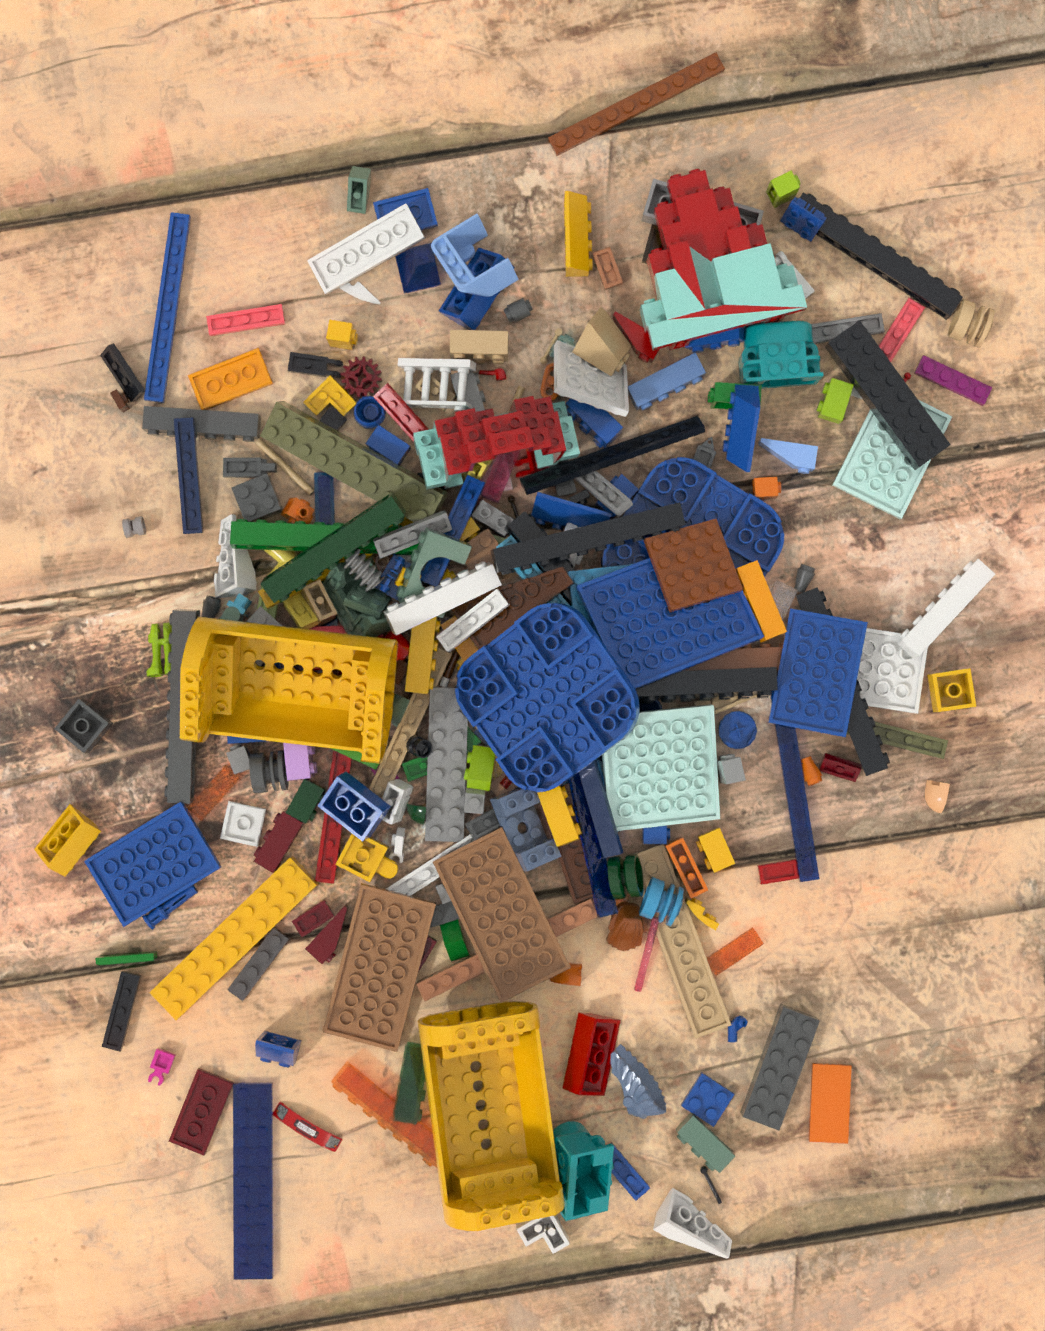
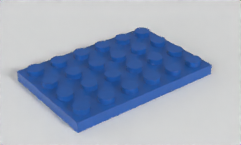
(818, 672)
(152, 864)

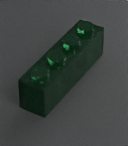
(410, 1086)

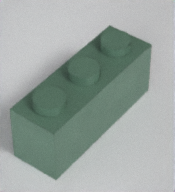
(704, 1143)

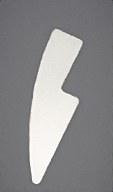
(360, 292)

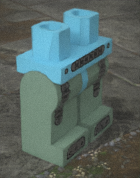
(237, 610)

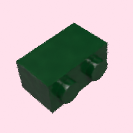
(306, 801)

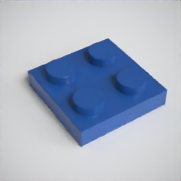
(707, 1099)

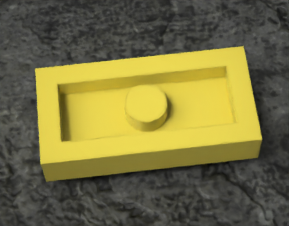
(300, 612)

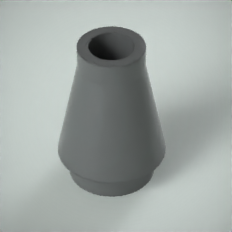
(804, 577)
(210, 606)

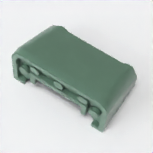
(337, 586)

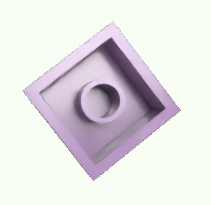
(299, 761)

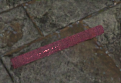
(646, 954)

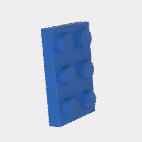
(418, 203)

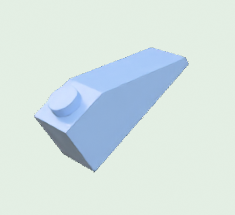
(793, 454)

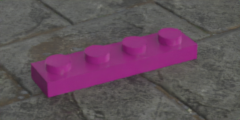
(953, 380)

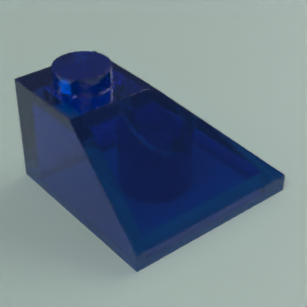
(418, 268)

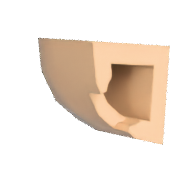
(936, 795)

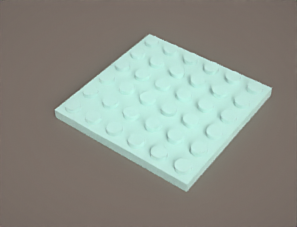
(664, 770)

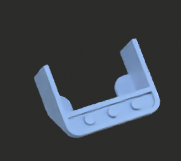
(457, 247)

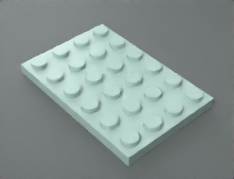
(878, 469)

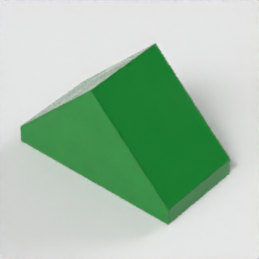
(454, 940)

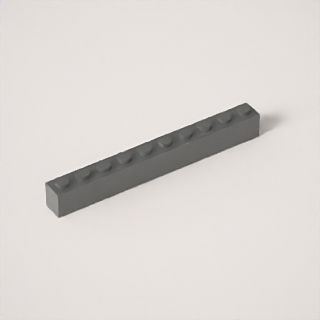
(180, 753)

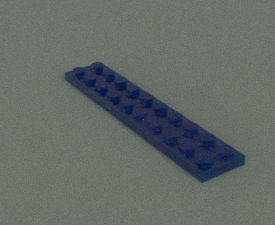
(253, 1180)

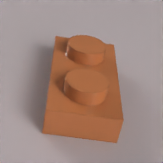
(607, 268)

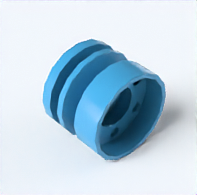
(661, 901)

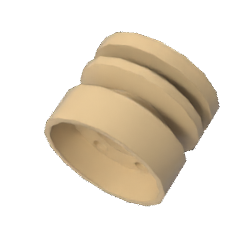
(968, 322)

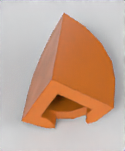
(569, 977)

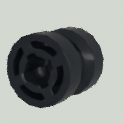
(419, 746)

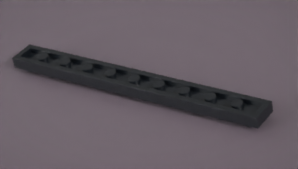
(612, 455)

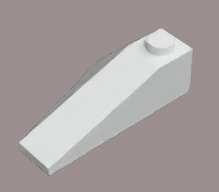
(235, 569)
(686, 1224)

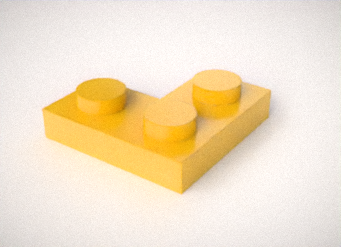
(330, 392)

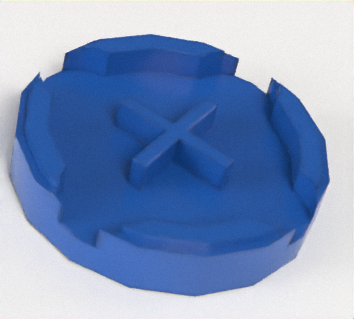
(737, 730)

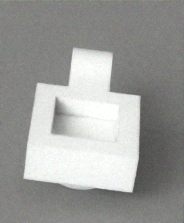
(398, 842)

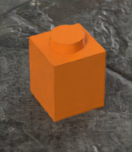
(766, 487)

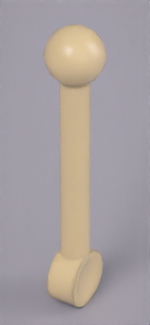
(558, 332)

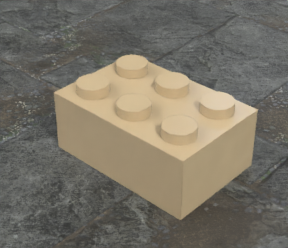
(479, 346)

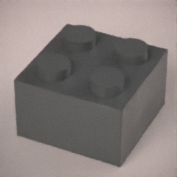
(257, 498)
(83, 725)

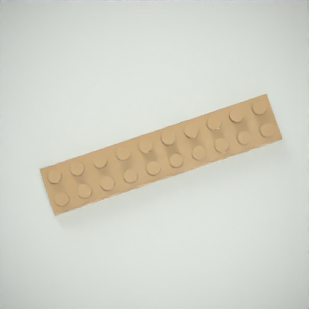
(685, 953)

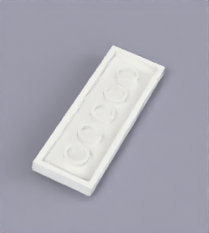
(366, 249)

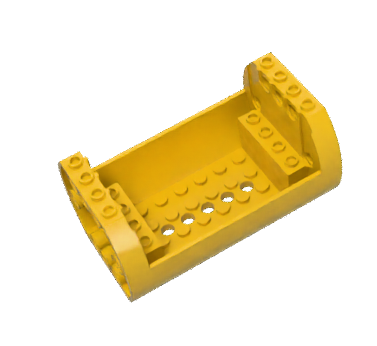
(237, 698)
(519, 1170)

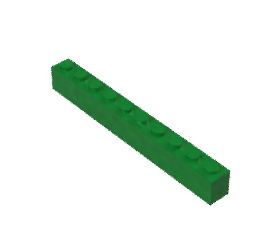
(291, 537)

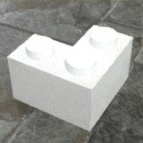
(548, 1228)

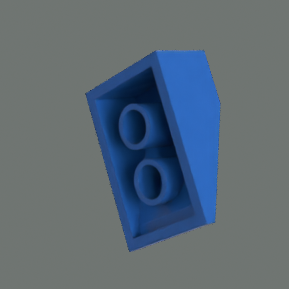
(277, 1048)

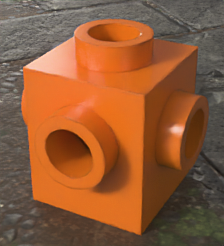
(297, 511)

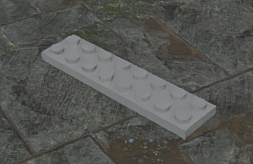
(446, 767)

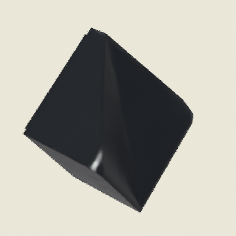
(333, 418)

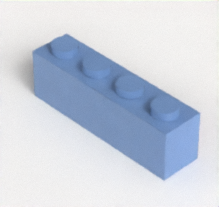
(666, 381)

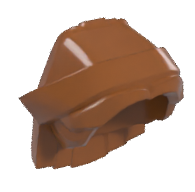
(626, 927)

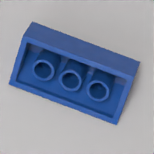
(470, 308)
(742, 426)
(560, 512)

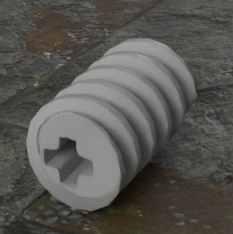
(363, 570)

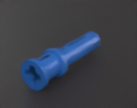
(163, 911)

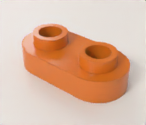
(548, 383)

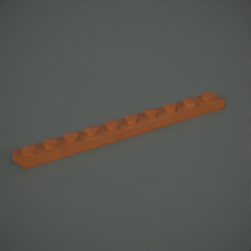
(636, 104)

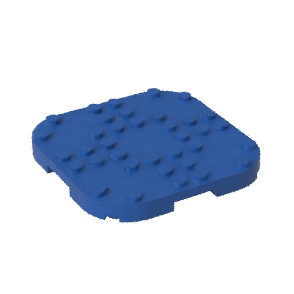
(746, 522)
(547, 697)

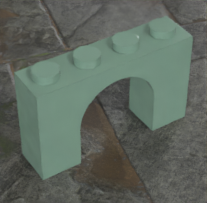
(431, 545)

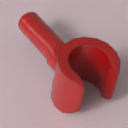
(499, 373)

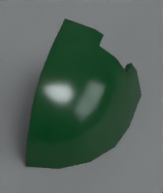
(417, 813)

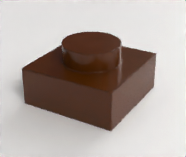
(121, 400)

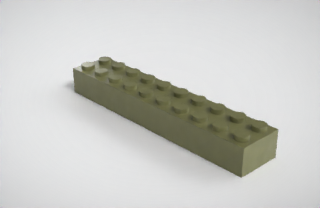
(350, 461)

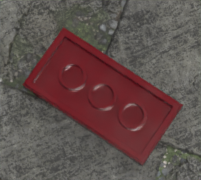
(201, 1111)

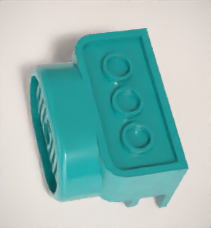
(779, 355)
(583, 1170)

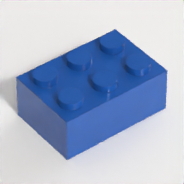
(595, 422)
(354, 806)

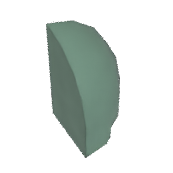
(399, 708)

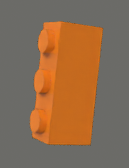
(686, 867)

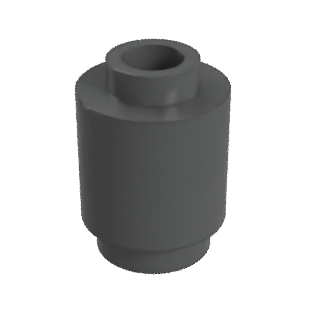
(518, 310)

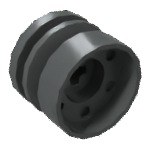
(265, 772)

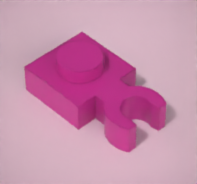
(162, 1064)

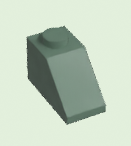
(358, 189)

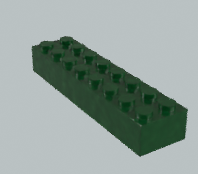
(333, 547)

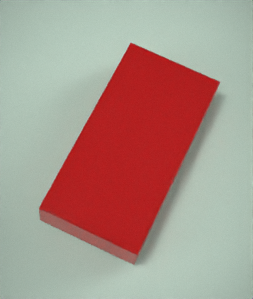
(778, 871)

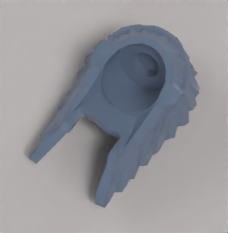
(640, 1090)

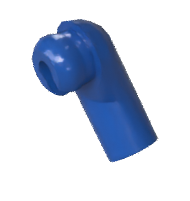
(736, 1024)

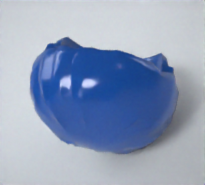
(369, 412)

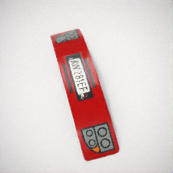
(306, 1128)

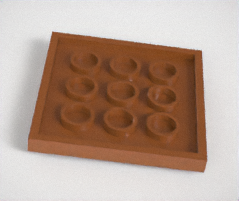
(693, 565)

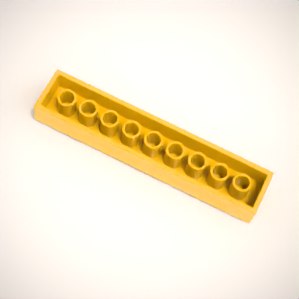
(234, 938)

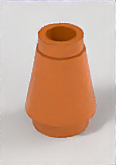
(810, 771)

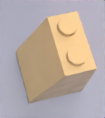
(603, 344)

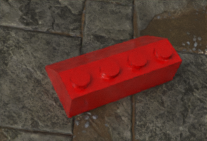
(591, 1054)

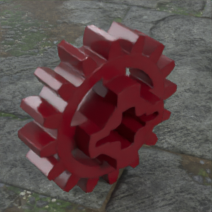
(353, 376)

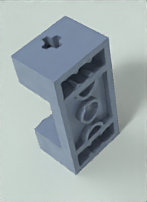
(532, 846)

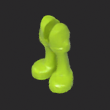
(154, 638)

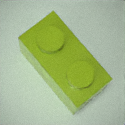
(783, 188)
(835, 400)
(480, 769)

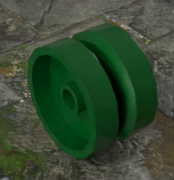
(625, 876)

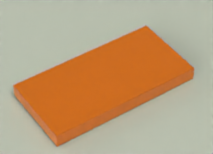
(830, 1103)

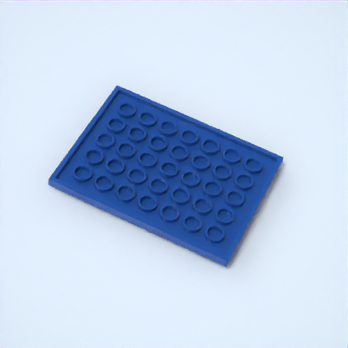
(650, 640)

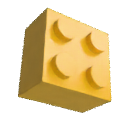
(951, 690)

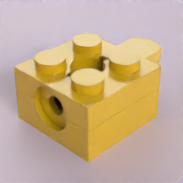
(367, 858)

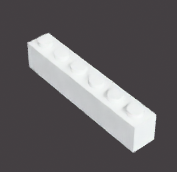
(442, 597)
(949, 605)

